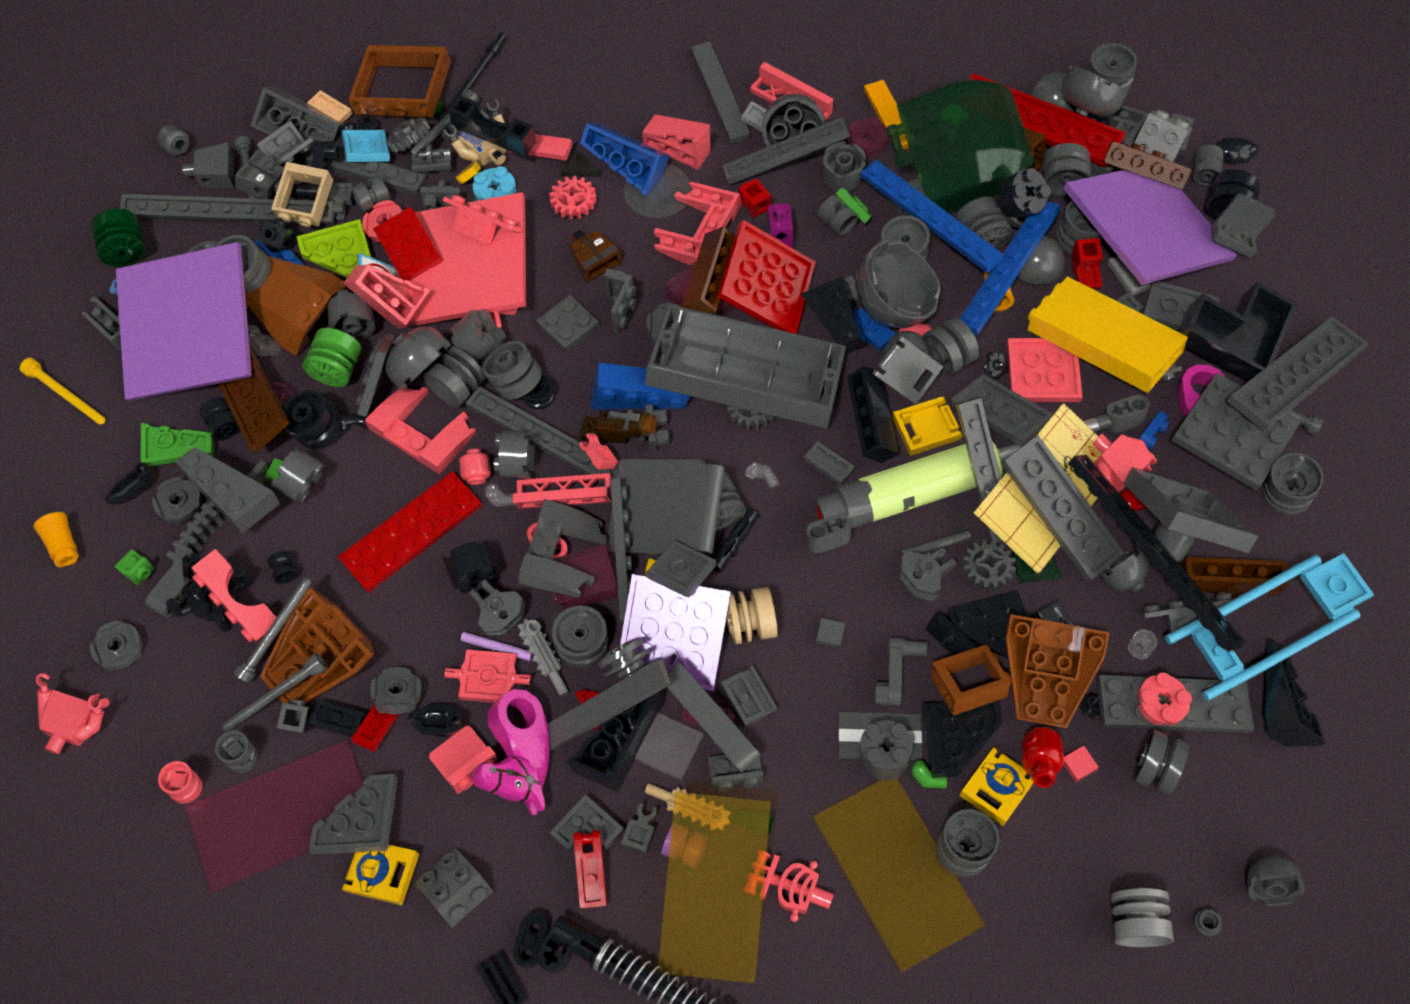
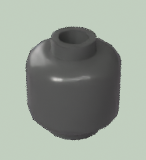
(173, 140)

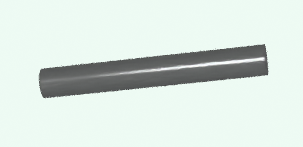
(939, 543)

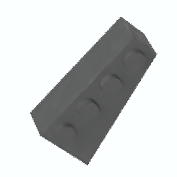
(231, 492)

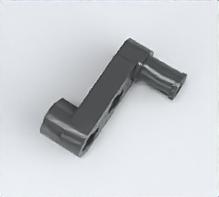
(890, 692)

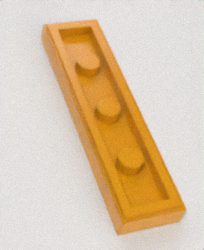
(884, 106)

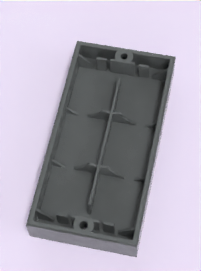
(745, 366)

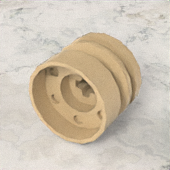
(752, 615)

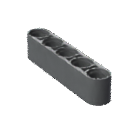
(711, 718)

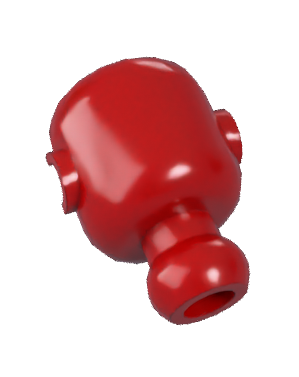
(1042, 755)

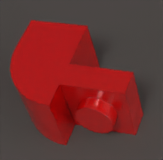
(1085, 262)

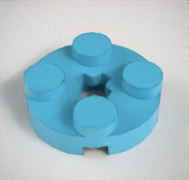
(491, 177)

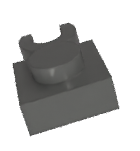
(639, 832)

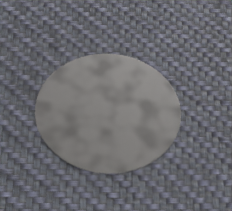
(661, 199)

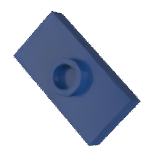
(875, 333)

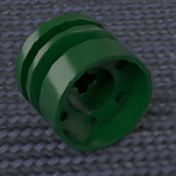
(118, 237)

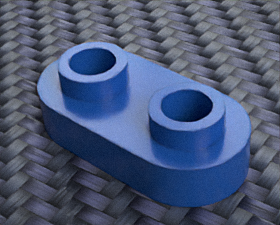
(1158, 425)

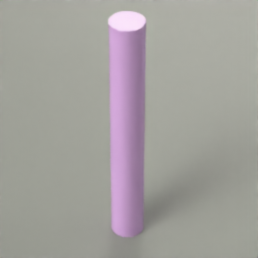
(495, 645)

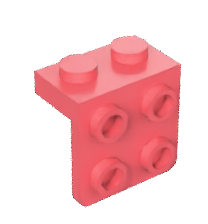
(460, 756)

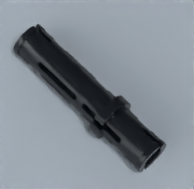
(728, 547)

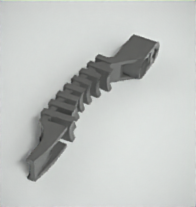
(176, 580)

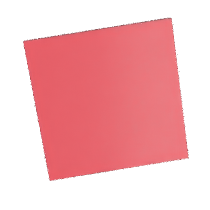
(471, 271)

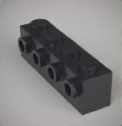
(872, 415)

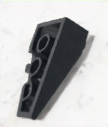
(1285, 706)

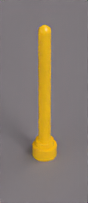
(33, 369)

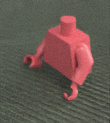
(1120, 457)
(67, 717)

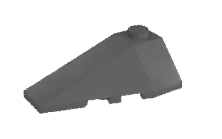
(279, 106)

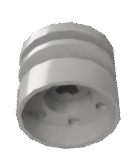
(1142, 923)

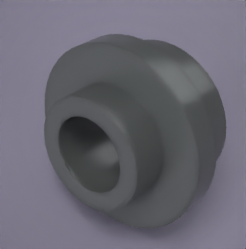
(1214, 918)

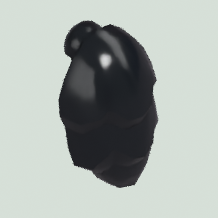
(1238, 149)
(130, 484)
(436, 720)

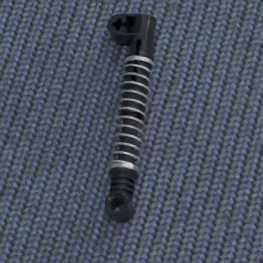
(637, 975)

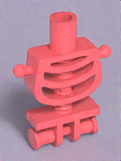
(812, 894)

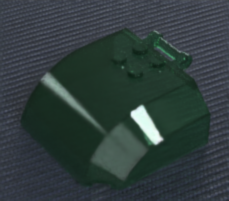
(961, 140)

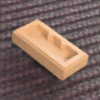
(330, 107)

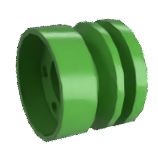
(332, 357)

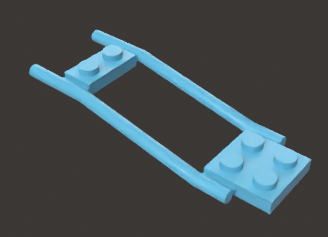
(1334, 586)

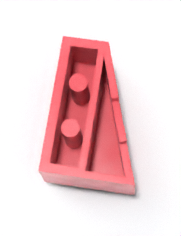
(679, 138)
(386, 294)

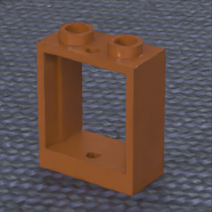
(976, 697)

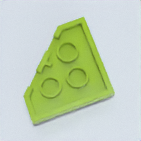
(335, 247)

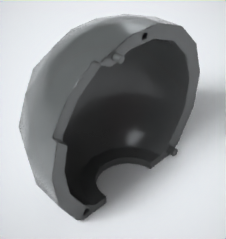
(1050, 90)
(1044, 264)

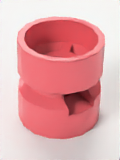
(180, 782)

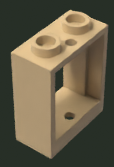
(304, 174)

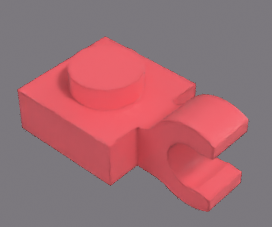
(599, 454)

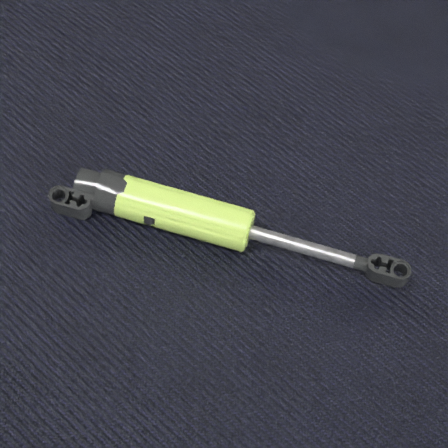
(928, 481)

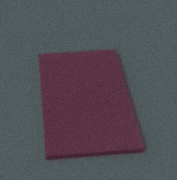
(270, 815)

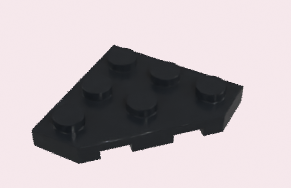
(988, 619)
(957, 738)

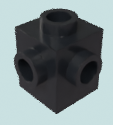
(277, 234)

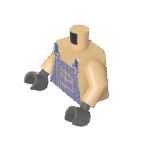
(474, 148)

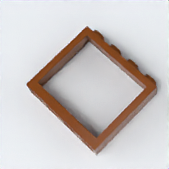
(399, 57)

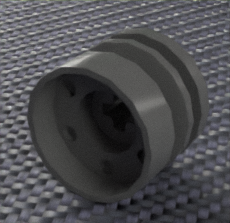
(986, 221)
(1074, 227)
(454, 376)
(1300, 475)
(730, 507)
(625, 660)
(976, 833)

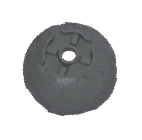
(896, 285)

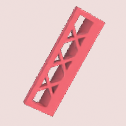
(785, 84)
(564, 495)

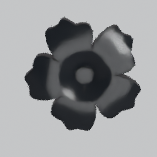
(996, 364)

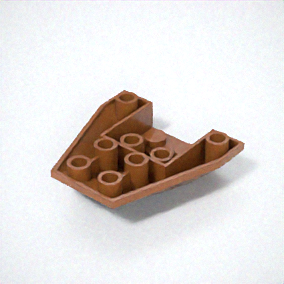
(1051, 667)

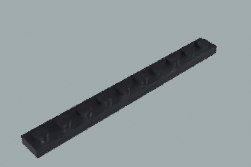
(1160, 557)

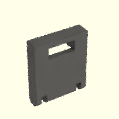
(905, 367)

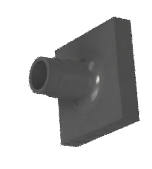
(1188, 514)

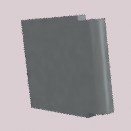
(668, 504)

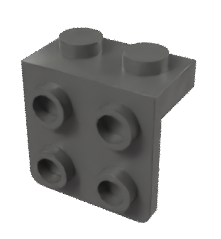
(284, 143)
(1241, 224)
(622, 292)
(453, 887)

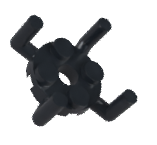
(198, 597)

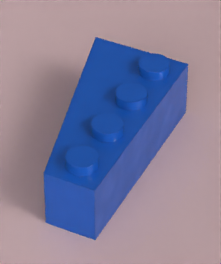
(626, 389)

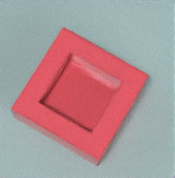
(1080, 763)

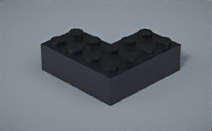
(1243, 339)

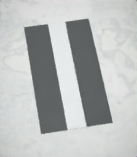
(854, 724)

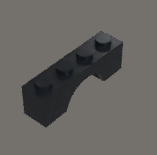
(513, 136)

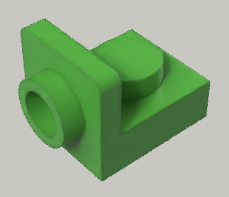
(134, 567)

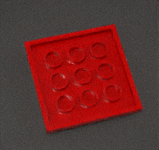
(766, 278)

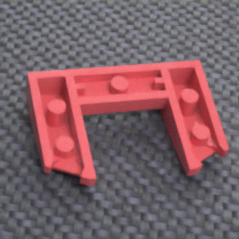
(719, 208)
(434, 453)

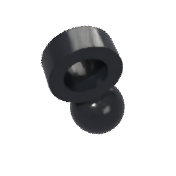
(365, 122)

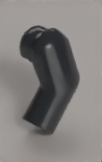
(353, 419)

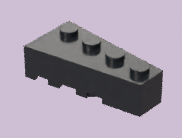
(613, 747)

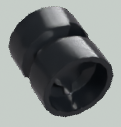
(219, 418)

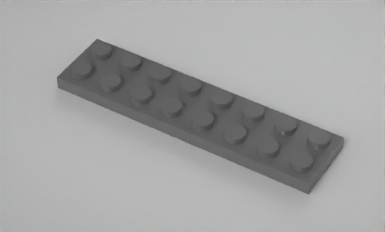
(1297, 373)

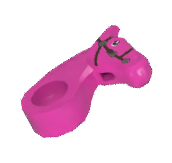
(527, 751)

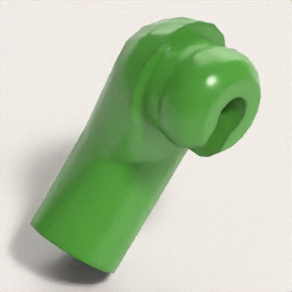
(923, 776)

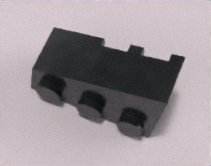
(838, 313)

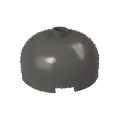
(1092, 93)
(795, 114)
(413, 354)

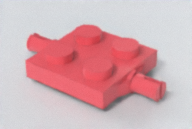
(487, 675)

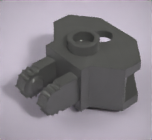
(924, 573)
(496, 607)

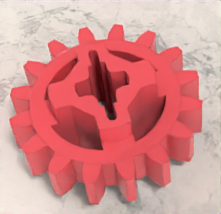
(573, 197)

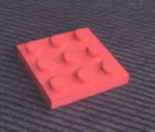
(1043, 371)

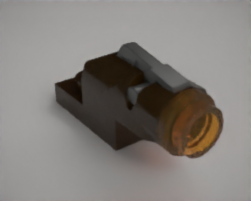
(618, 425)

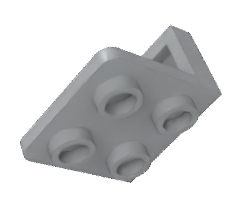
(1163, 134)

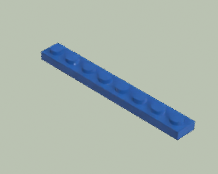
(933, 216)
(1007, 270)

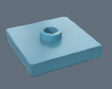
(365, 145)

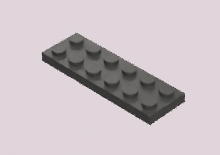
(1062, 508)
(1221, 714)

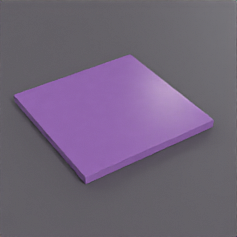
(1148, 224)
(183, 322)

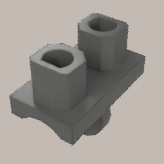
(432, 160)
(434, 195)
(659, 437)

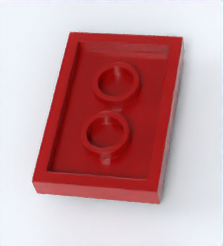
(407, 244)

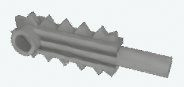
(542, 653)

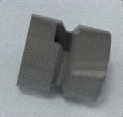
(1207, 163)
(370, 193)
(837, 215)
(236, 751)

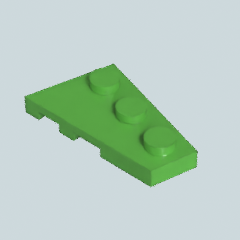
(167, 445)

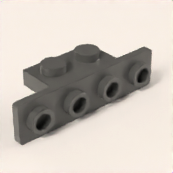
(1177, 613)

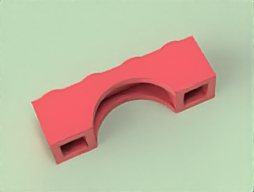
(215, 574)

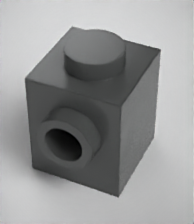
(293, 716)

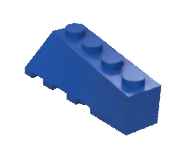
(630, 158)

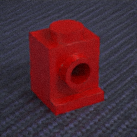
(754, 197)

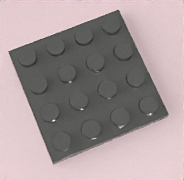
(1229, 438)

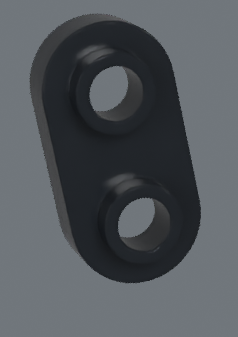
(528, 940)

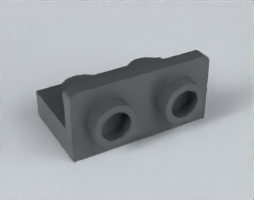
(726, 775)

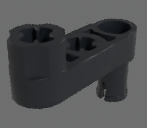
(323, 153)

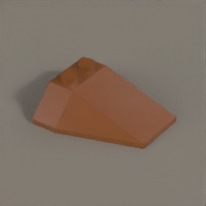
(293, 301)
(322, 629)

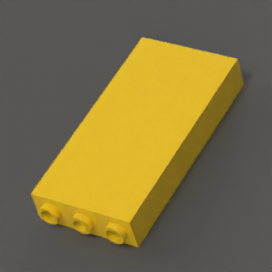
(1107, 334)

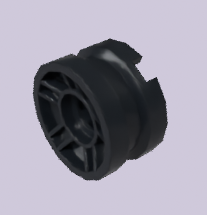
(543, 399)

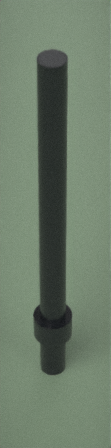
(491, 51)

